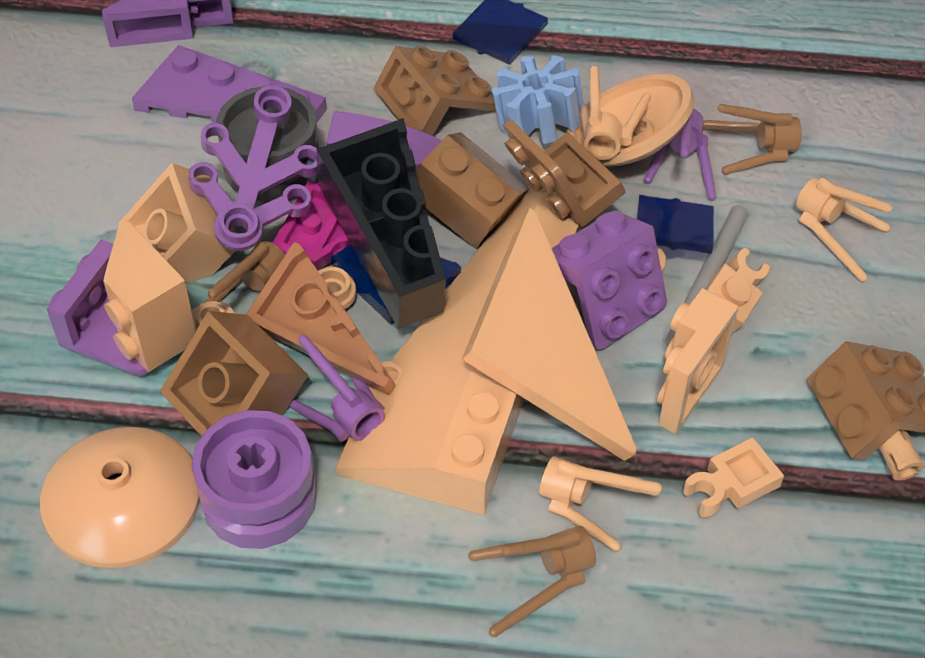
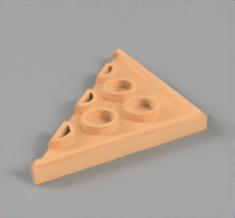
(539, 346)

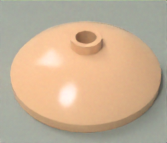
(661, 122)
(121, 518)

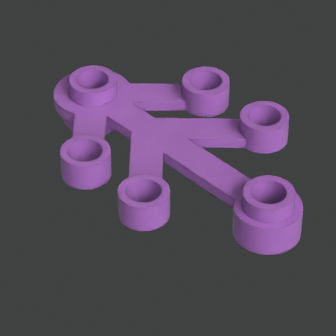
(253, 176)

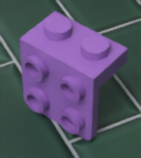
(614, 274)
(80, 313)

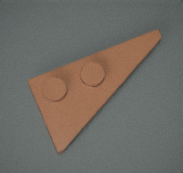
(301, 303)

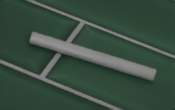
(720, 253)

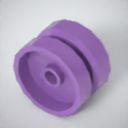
(255, 478)

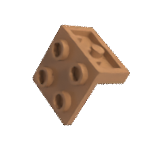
(426, 82)

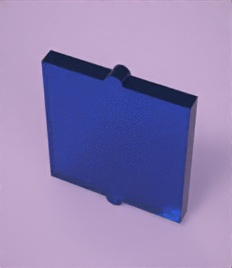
(500, 29)
(678, 223)

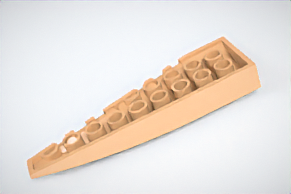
(445, 418)

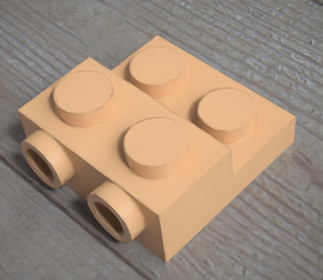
(694, 355)

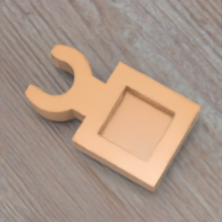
(738, 285)
(737, 474)

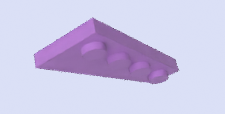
(203, 84)

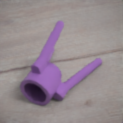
(685, 142)
(354, 410)

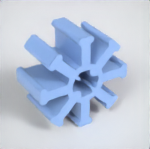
(539, 97)

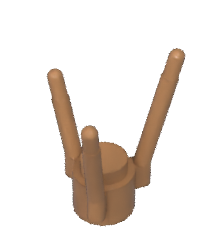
(775, 132)
(253, 271)
(561, 553)

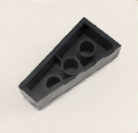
(384, 215)

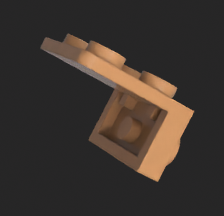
(567, 172)
(870, 395)

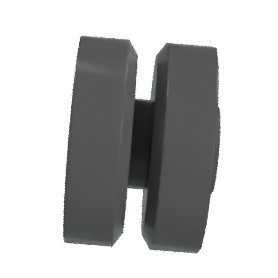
(299, 130)

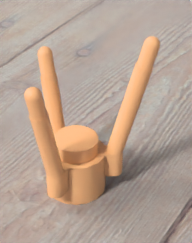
(603, 130)
(825, 202)
(571, 483)

